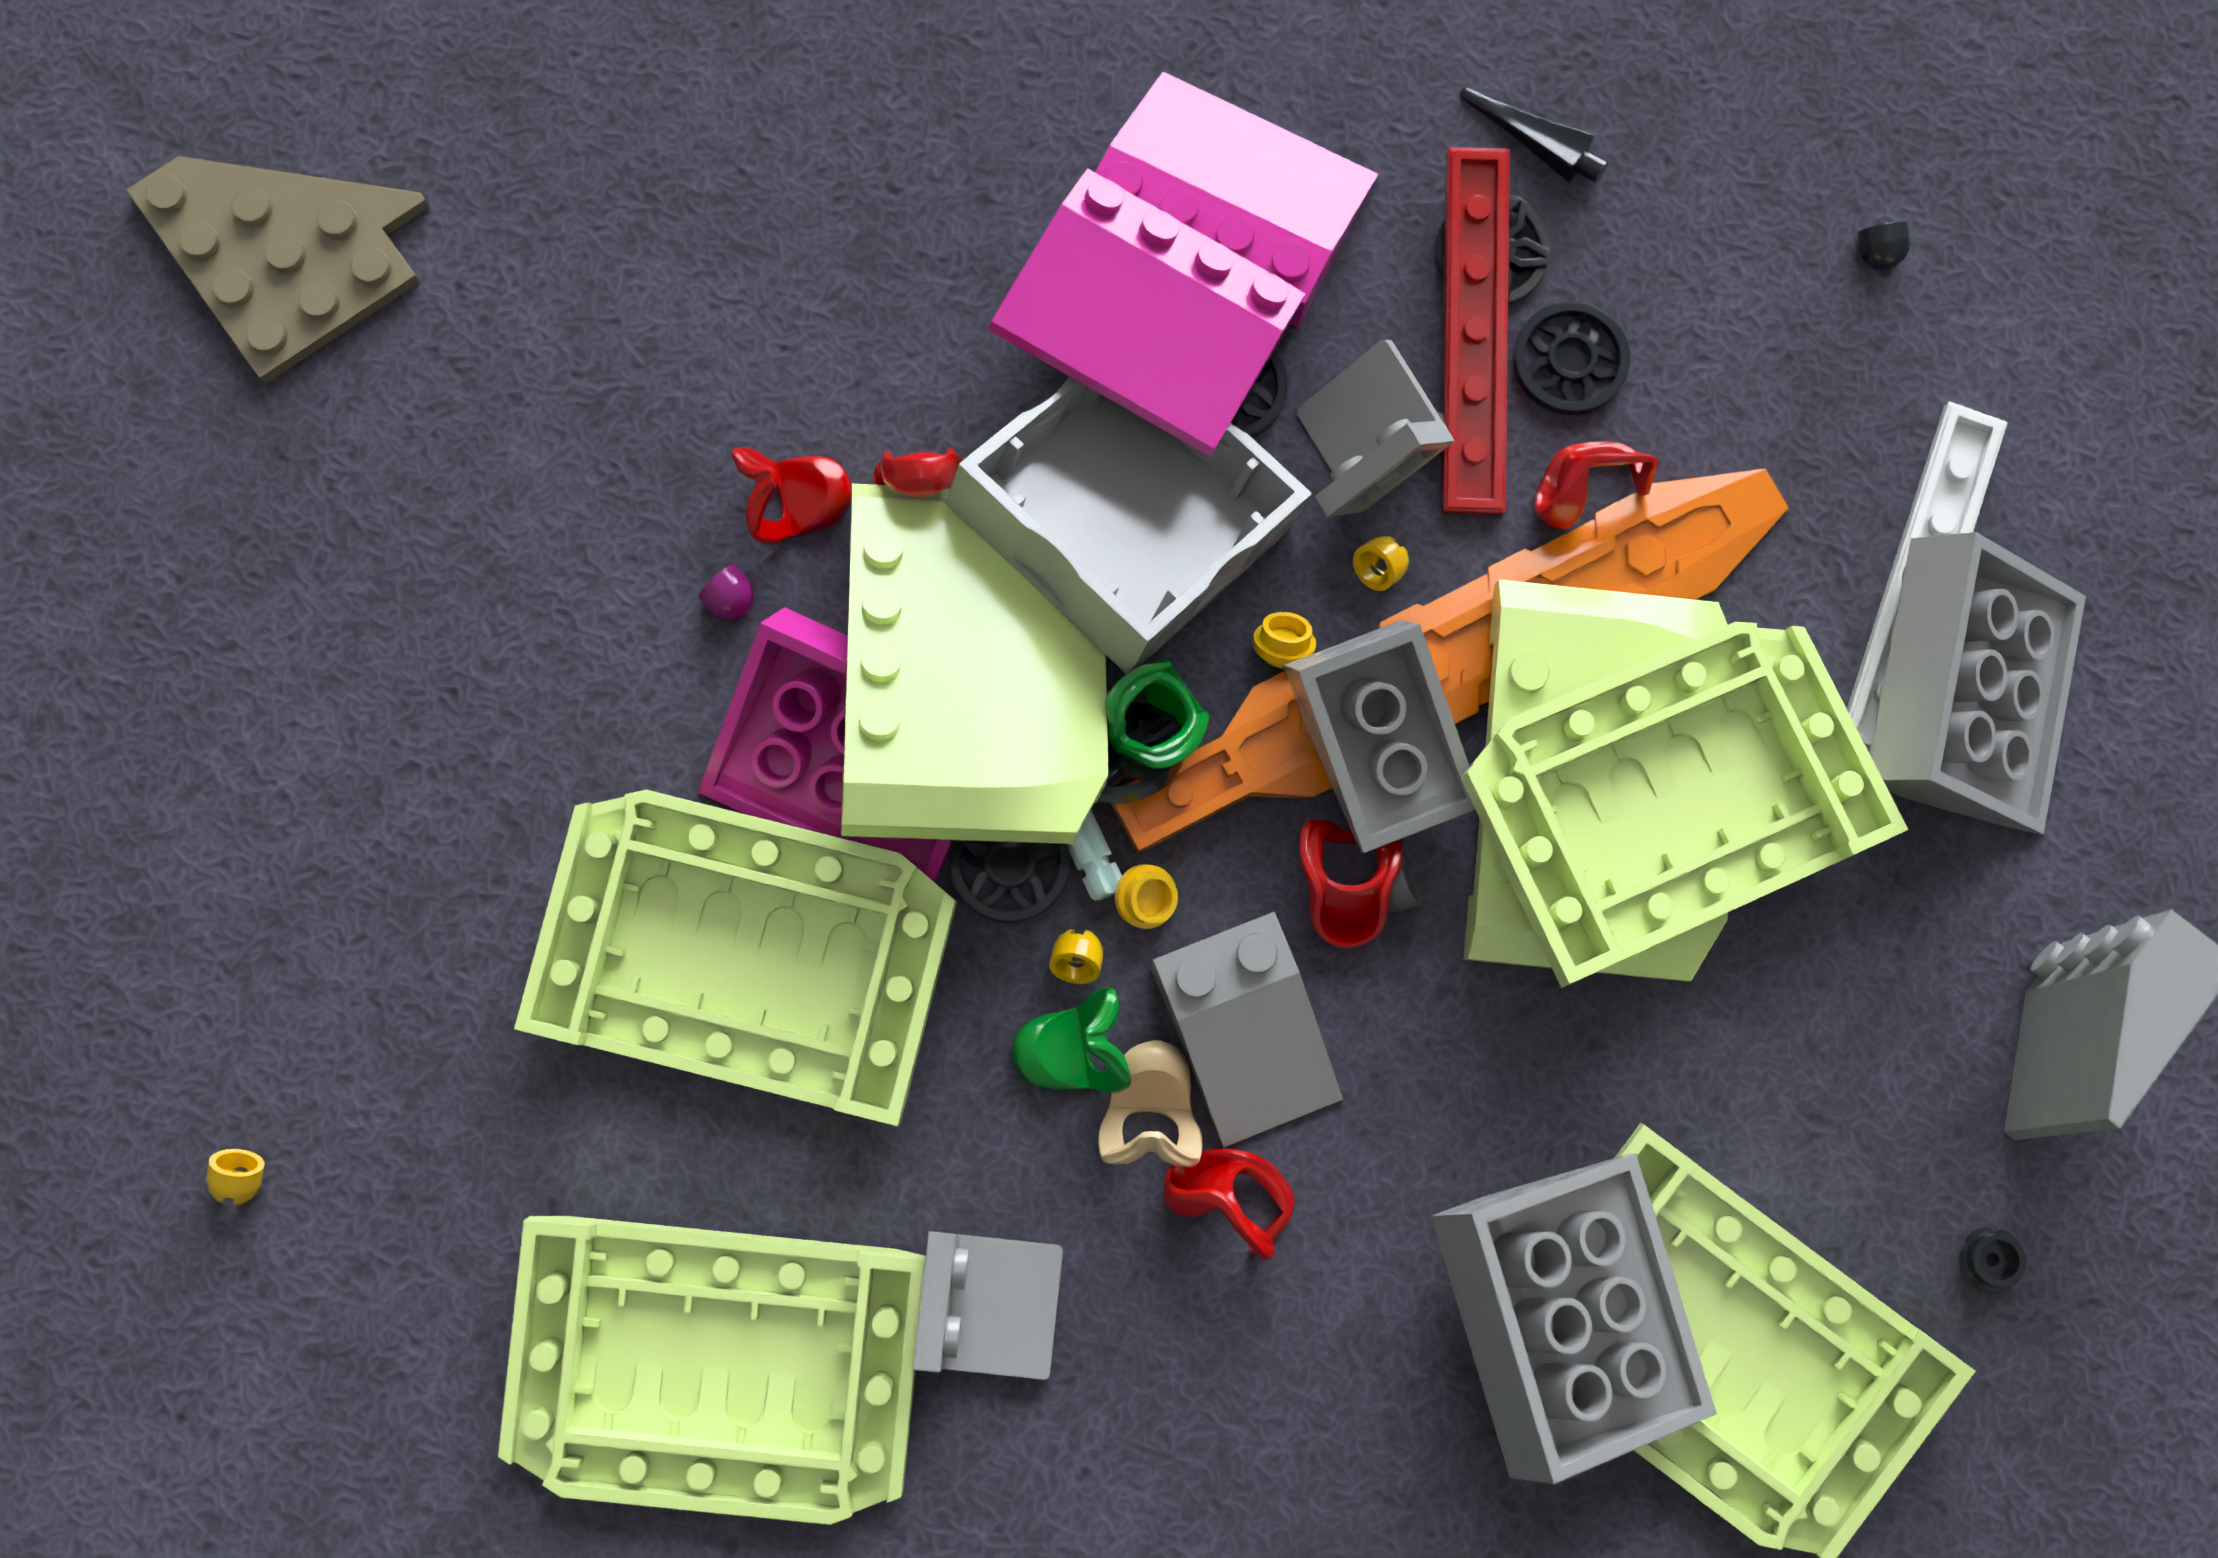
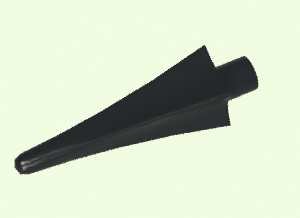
(1557, 145)

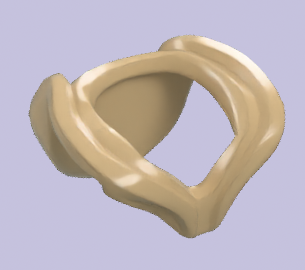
(1159, 1086)

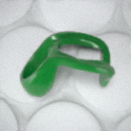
(1166, 692)
(1057, 1045)

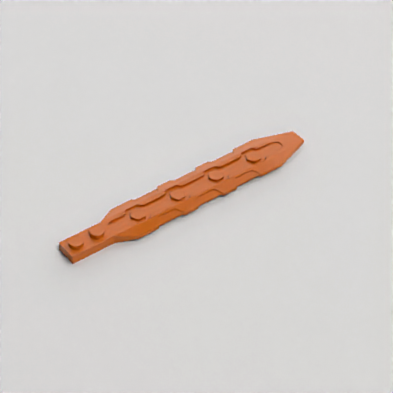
(1658, 544)

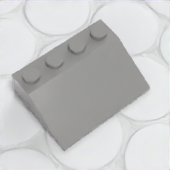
(1976, 681)
(2106, 1022)
(1573, 1319)

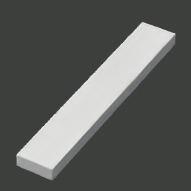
(1943, 505)

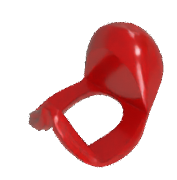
(917, 473)
(1565, 482)
(810, 488)
(1346, 913)
(1210, 1186)

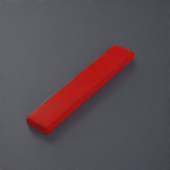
(1475, 330)

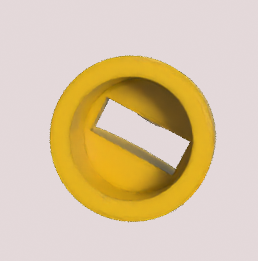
(1372, 553)
(1079, 946)
(229, 1183)

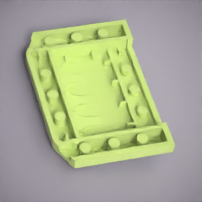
(1543, 648)
(962, 687)
(1676, 793)
(740, 952)
(711, 1368)
(1805, 1368)

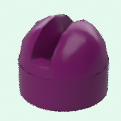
(728, 594)

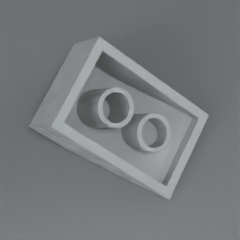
(1383, 733)
(1247, 1029)

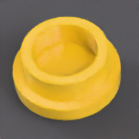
(1284, 639)
(1146, 896)

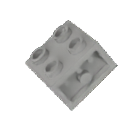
(1372, 429)
(988, 1306)

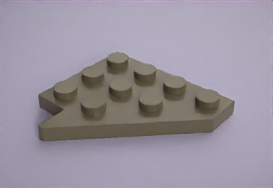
(280, 252)

